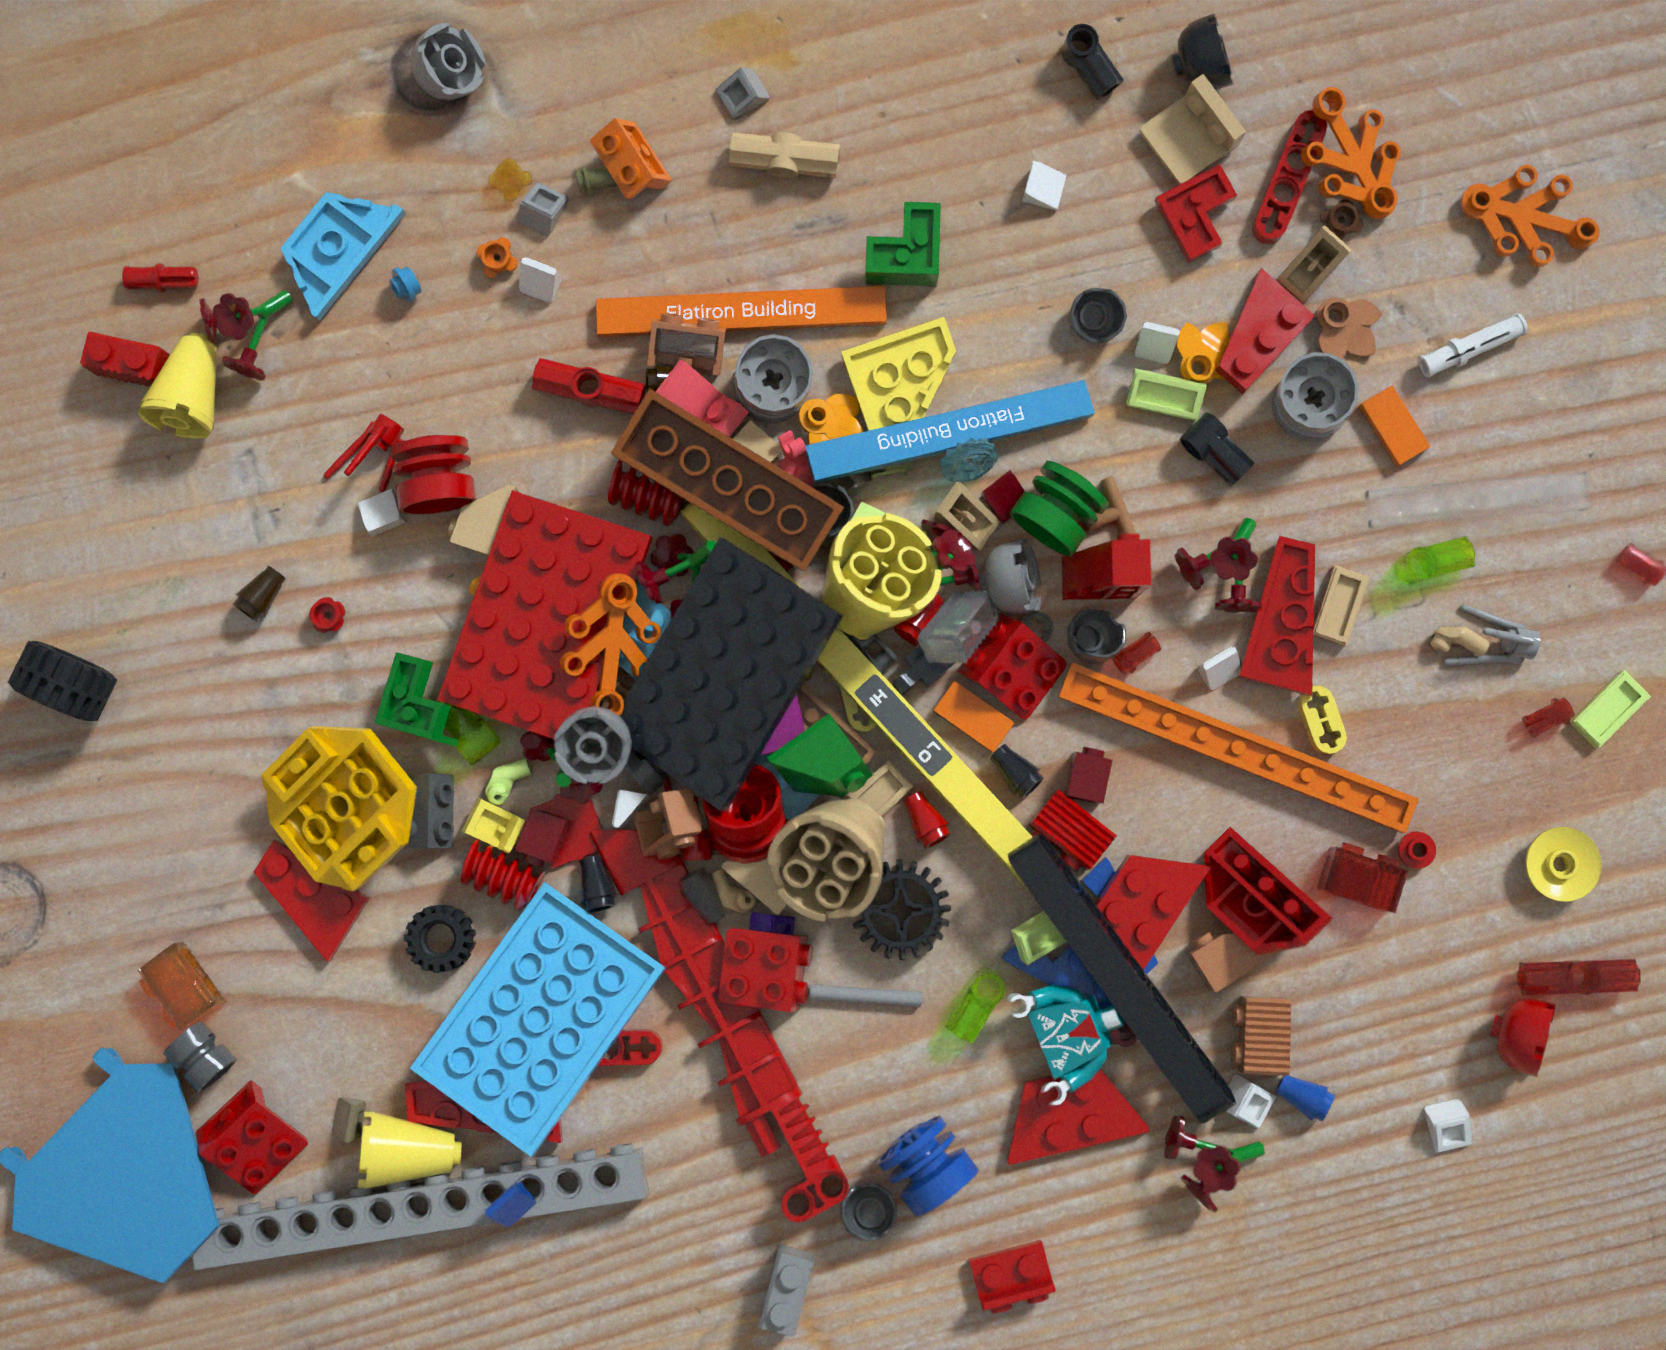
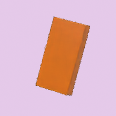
(1394, 426)
(973, 716)

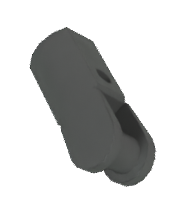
(882, 659)

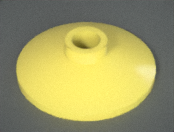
(1580, 861)

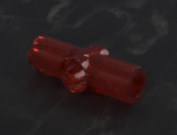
(1599, 977)

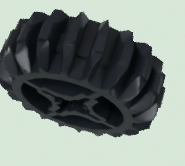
(933, 908)

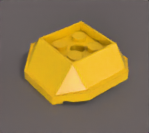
(310, 811)

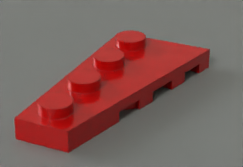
(1284, 626)

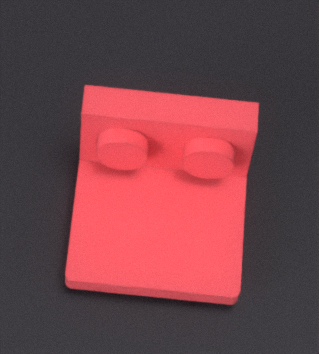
(700, 398)

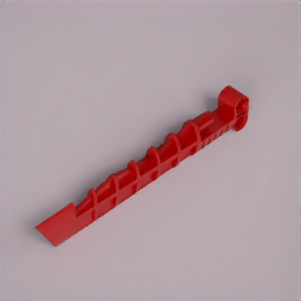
(750, 1053)

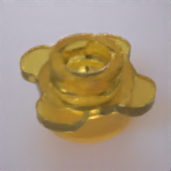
(507, 169)

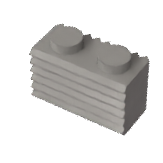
(786, 1290)

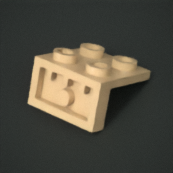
(1193, 131)

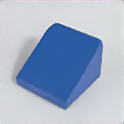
(511, 1205)

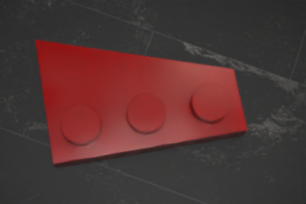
(318, 909)

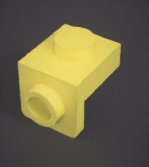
(494, 825)

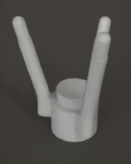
(1515, 640)

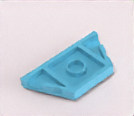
(335, 246)

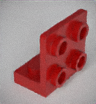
(249, 1139)

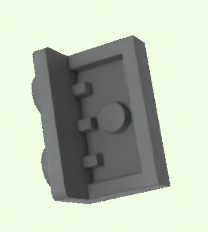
(432, 811)

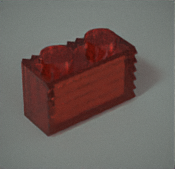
(1363, 879)

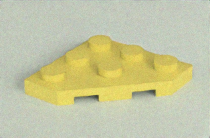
(899, 373)

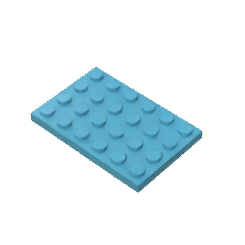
(538, 1019)

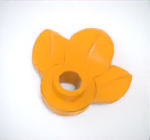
(1202, 348)
(837, 420)

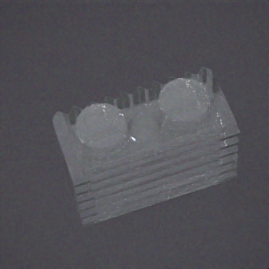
(958, 627)

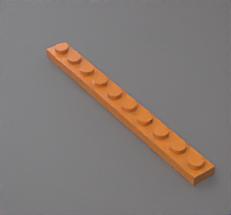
(1238, 748)

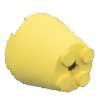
(879, 574)

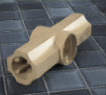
(784, 155)

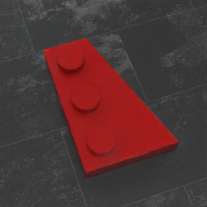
(1263, 330)

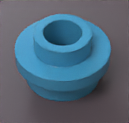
(405, 284)

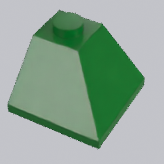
(821, 761)

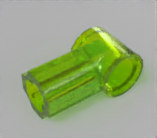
(1436, 560)
(474, 733)
(975, 1008)

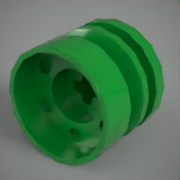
(1063, 502)

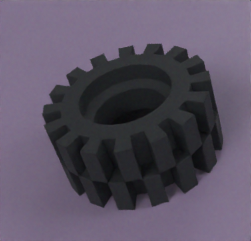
(418, 945)

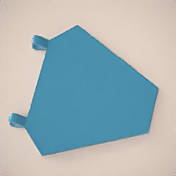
(120, 1175)

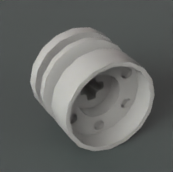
(782, 361)
(1318, 377)

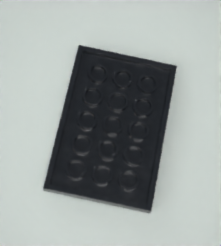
(725, 672)

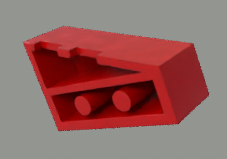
(1108, 570)

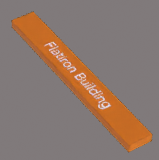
(747, 310)

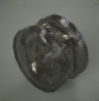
(1040, 618)

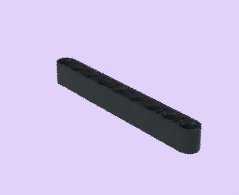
(1121, 978)

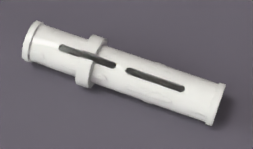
(1460, 350)

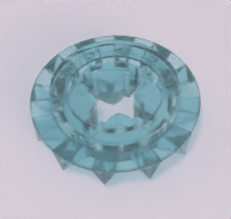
(957, 467)

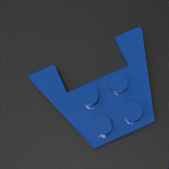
(1067, 967)

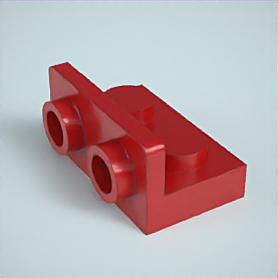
(1012, 1276)

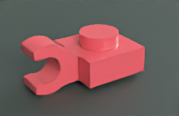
(795, 458)

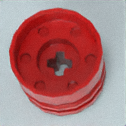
(432, 466)
(751, 821)

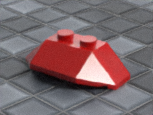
(1258, 898)

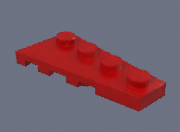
(432, 1107)

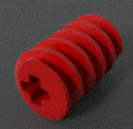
(643, 494)
(499, 876)

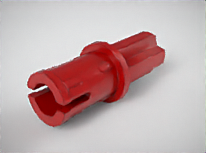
(160, 277)

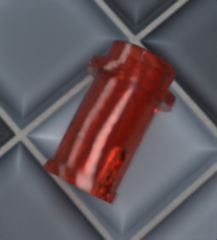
(1642, 564)
(1136, 653)
(1549, 716)

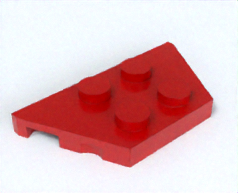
(1147, 900)
(1085, 1118)

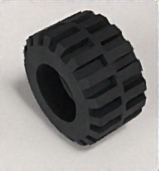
(62, 681)

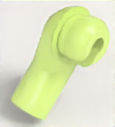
(503, 779)

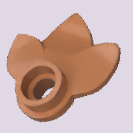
(1352, 331)

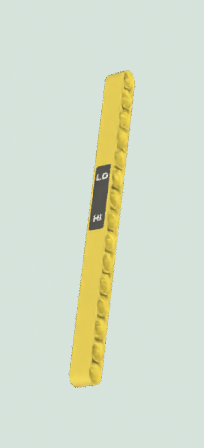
(895, 718)

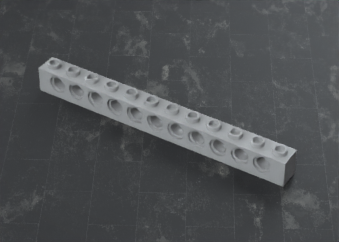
(405, 1221)

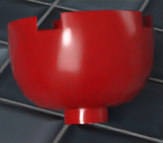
(1523, 1034)

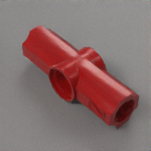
(566, 381)

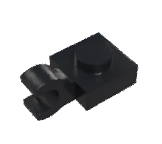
(919, 670)

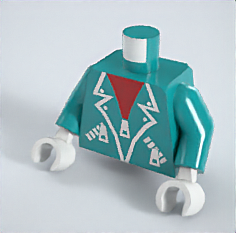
(1070, 1033)

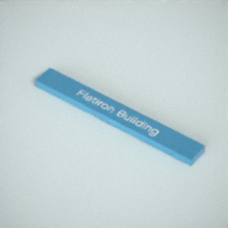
(942, 431)

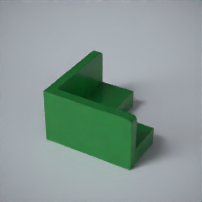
(910, 258)
(404, 705)

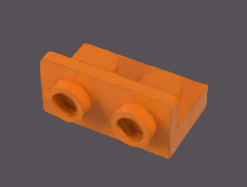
(629, 158)

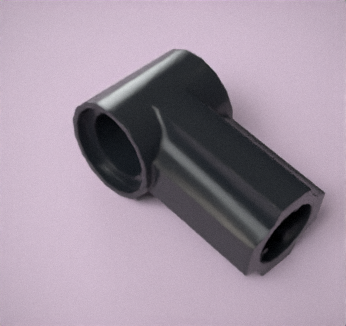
(1093, 64)
(1210, 442)

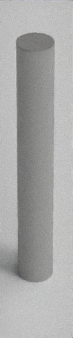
(865, 995)

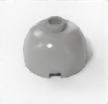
(447, 62)
(1011, 577)
(593, 745)

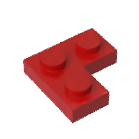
(1187, 209)

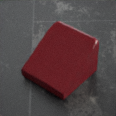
(1003, 495)

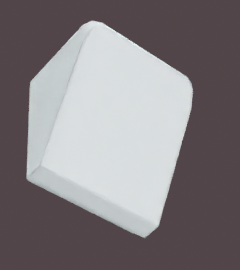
(1044, 186)
(538, 280)
(1156, 342)
(381, 513)
(1220, 668)
(626, 805)
(1251, 1101)
(1448, 1125)

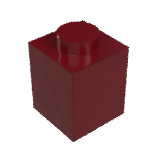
(1088, 776)
(542, 837)

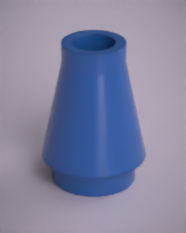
(1307, 1097)

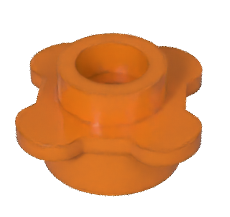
(497, 247)

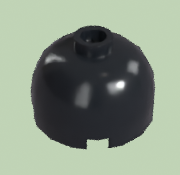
(1203, 52)

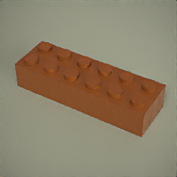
(727, 480)

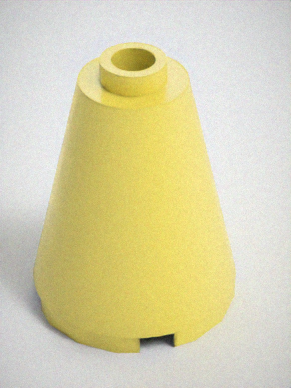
(184, 390)
(404, 1151)

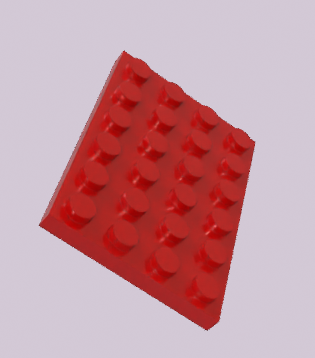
(512, 642)

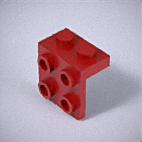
(1014, 666)
(765, 969)

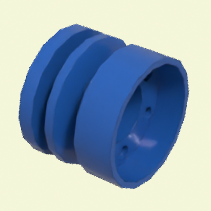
(931, 1170)

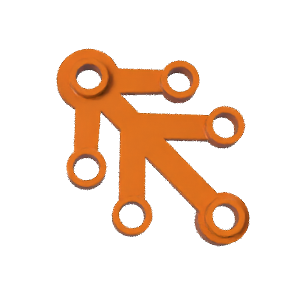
(1356, 158)
(1524, 215)
(611, 638)

